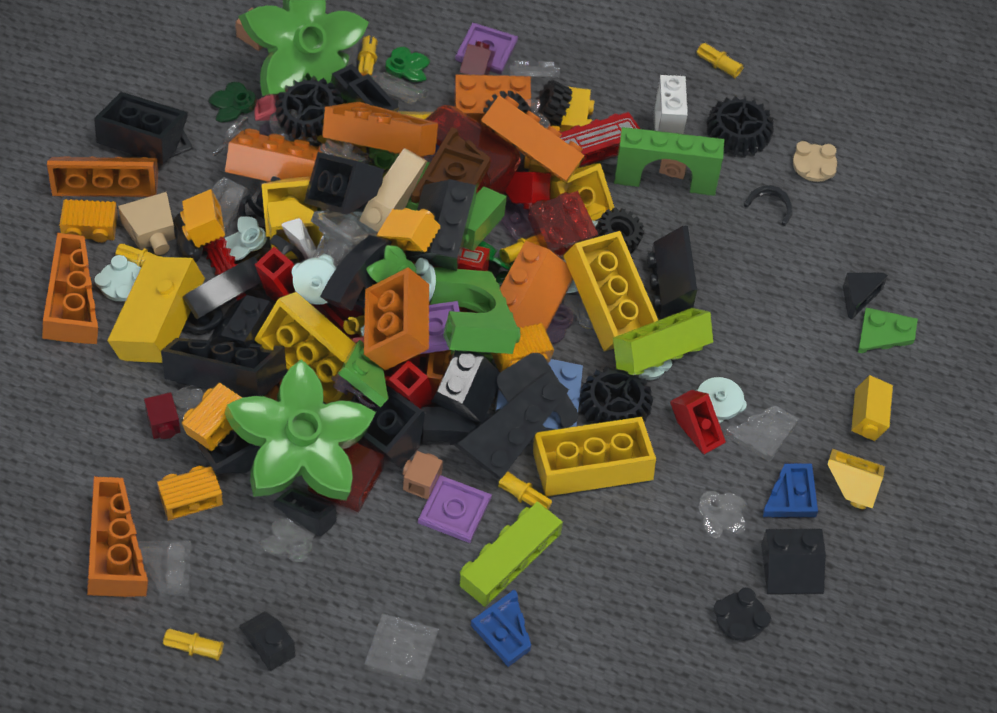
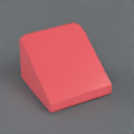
(265, 107)

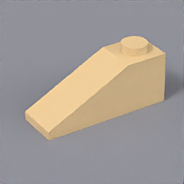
(395, 189)

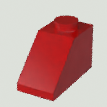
(529, 188)
(698, 419)

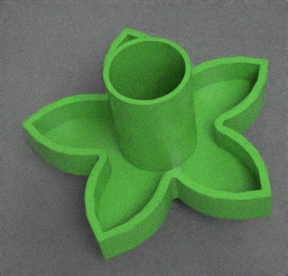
(300, 41)
(300, 435)

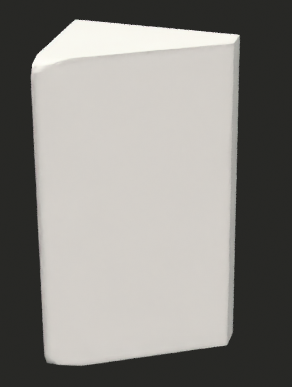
(299, 237)

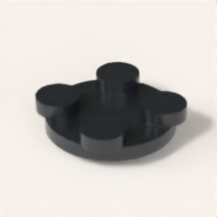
(741, 615)

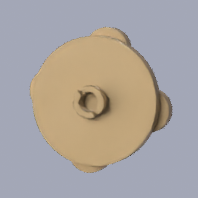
(815, 161)

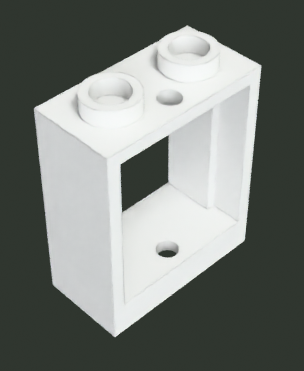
(671, 105)

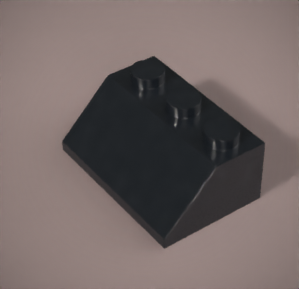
(140, 127)
(342, 183)
(452, 206)
(672, 273)

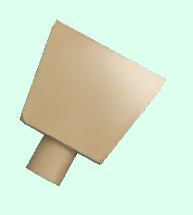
(149, 222)

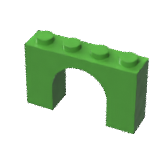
(642, 146)
(486, 214)
(487, 330)

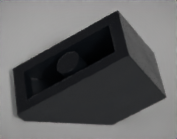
(269, 640)

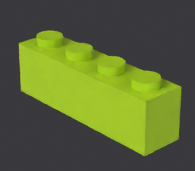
(663, 340)
(510, 553)

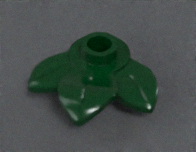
(233, 101)

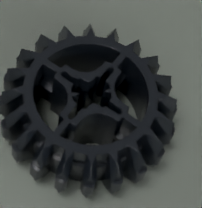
(306, 101)
(755, 125)
(613, 390)

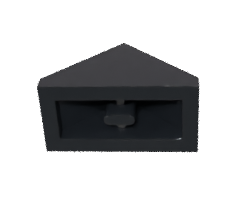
(861, 289)

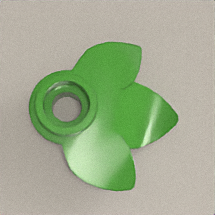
(393, 263)

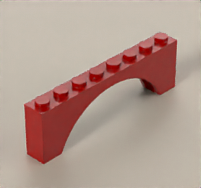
(404, 378)

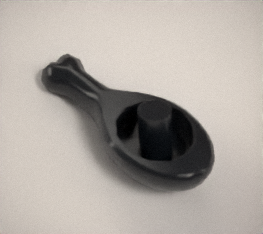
(186, 248)
(205, 323)

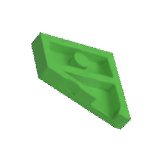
(886, 330)
(365, 375)

